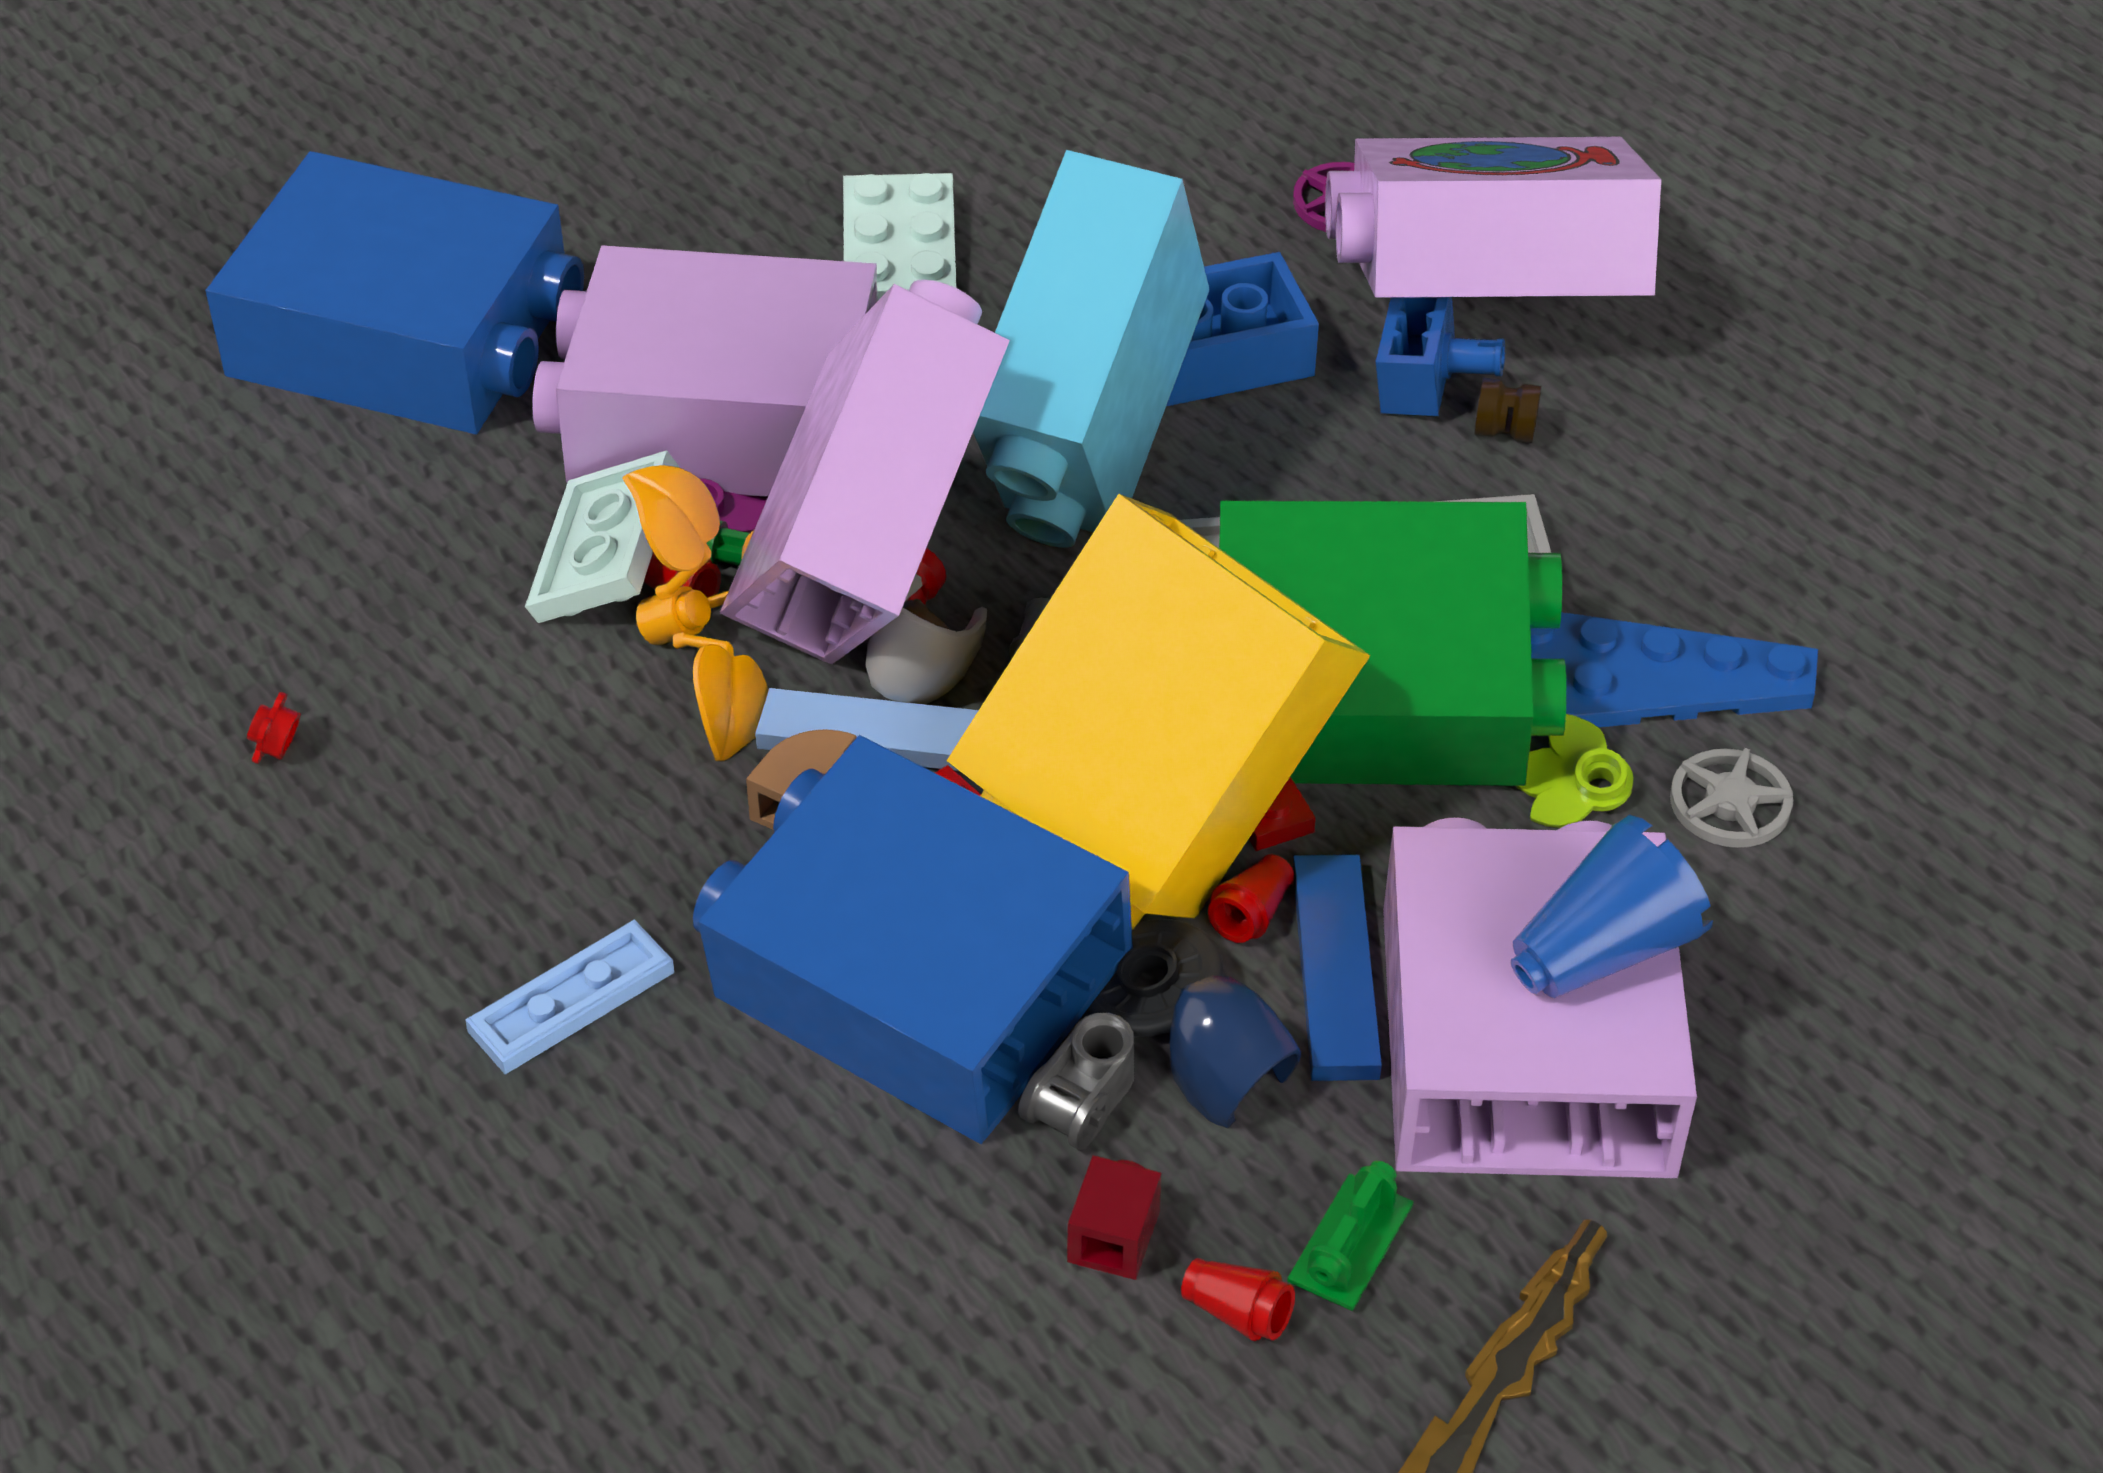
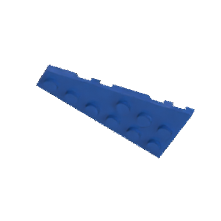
(1645, 670)

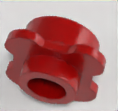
(273, 729)

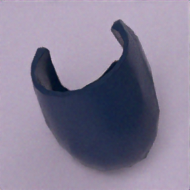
(1225, 1044)

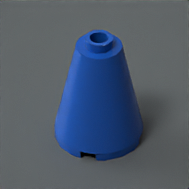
(1611, 913)

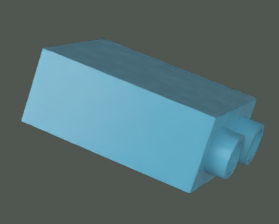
(1091, 345)

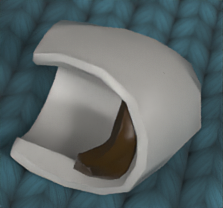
(919, 655)

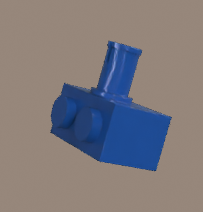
(1422, 352)

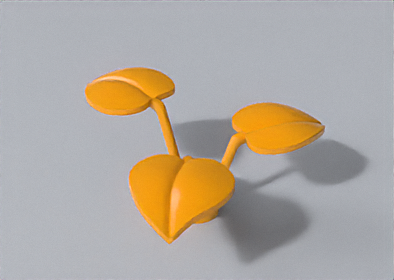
(678, 523)

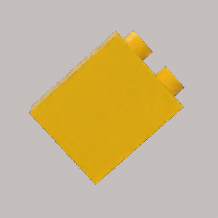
(1157, 707)

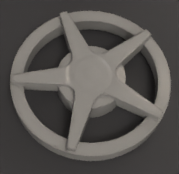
(1731, 797)

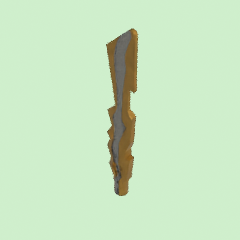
(1508, 1358)

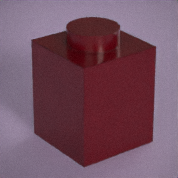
(1114, 1217)

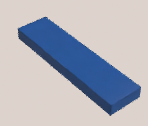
(1336, 968)

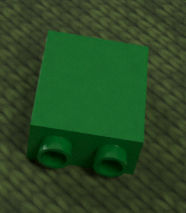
(1448, 621)

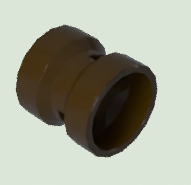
(1494, 407)

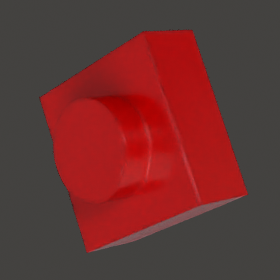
(1284, 820)

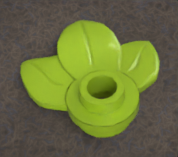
(1563, 772)

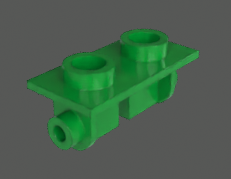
(1352, 1236)

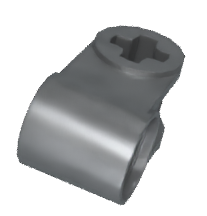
(1077, 1088)

